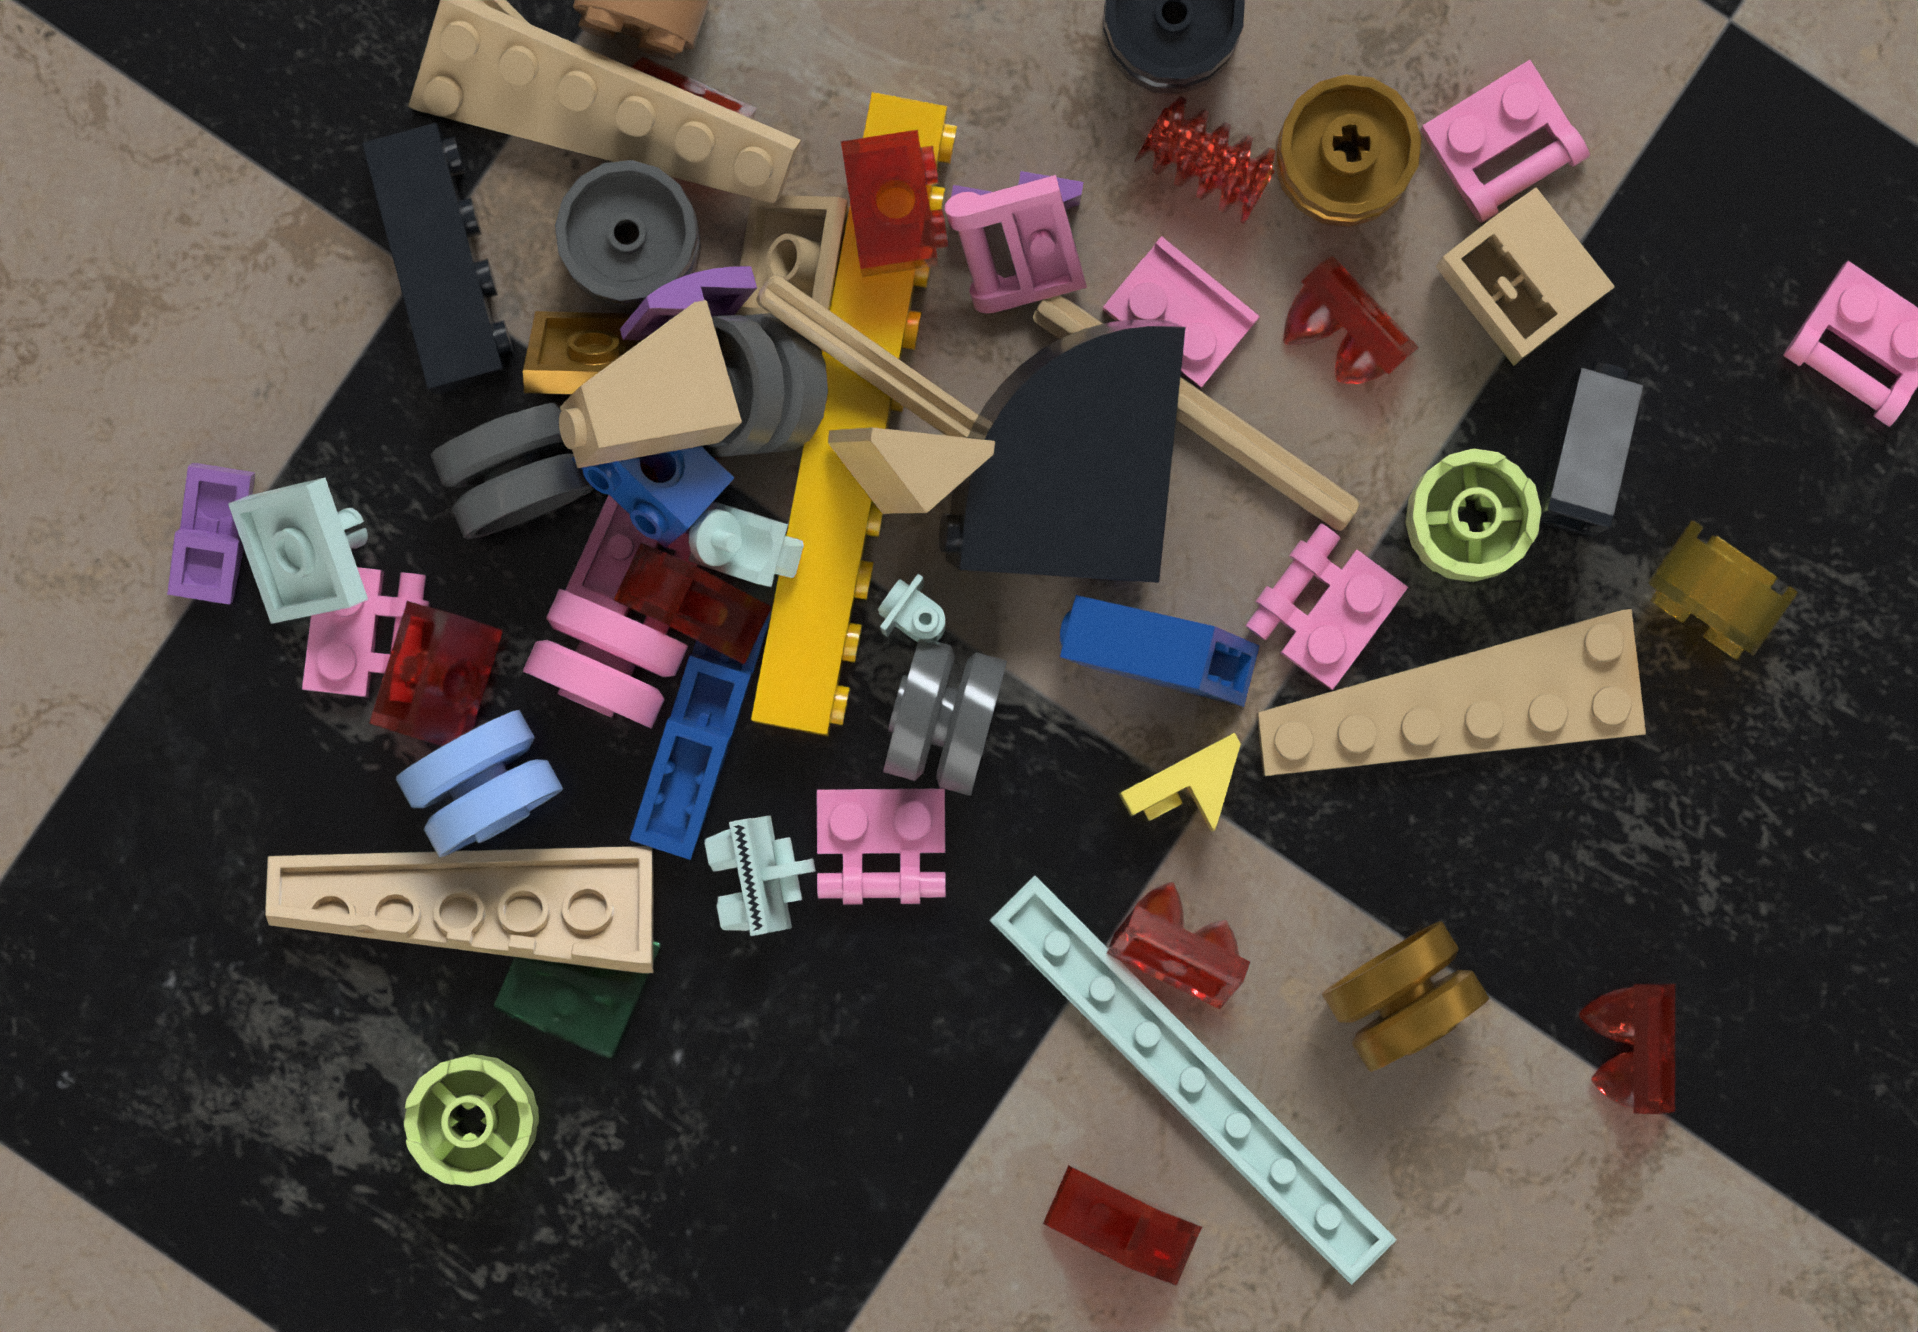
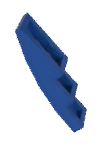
(694, 749)

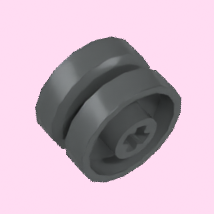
(601, 208)
(775, 382)
(510, 462)
(939, 715)

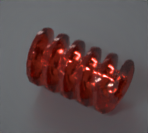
(1208, 158)

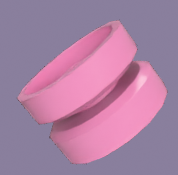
(605, 659)

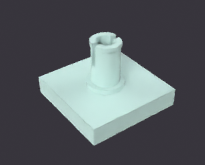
(301, 549)

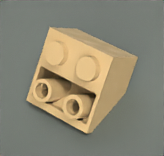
(1524, 275)

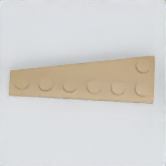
(557, 93)
(1509, 696)
(516, 903)

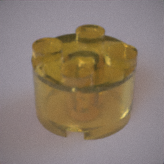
(1721, 590)

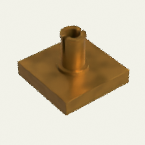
(571, 349)

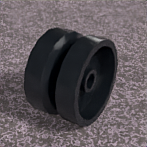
(1170, 55)

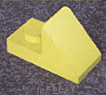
(1204, 775)

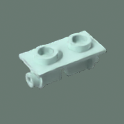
(912, 612)

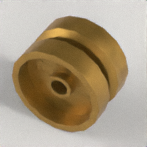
(1357, 114)
(1409, 1003)

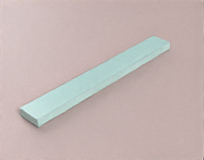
(1193, 1080)

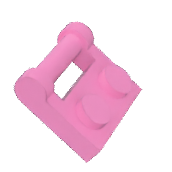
(1494, 123)
(1037, 241)
(1874, 323)

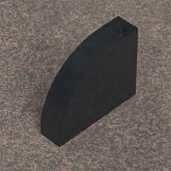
(1075, 459)

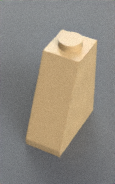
(654, 397)

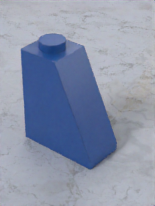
(1158, 649)

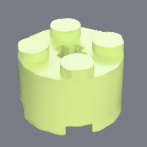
(1495, 488)
(472, 1157)

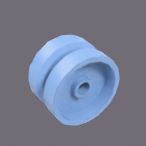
(482, 789)

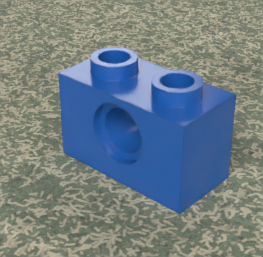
(665, 509)

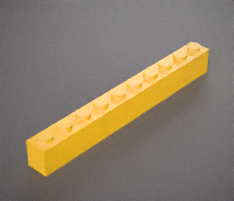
(830, 508)

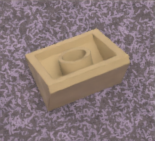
(795, 241)
(908, 468)

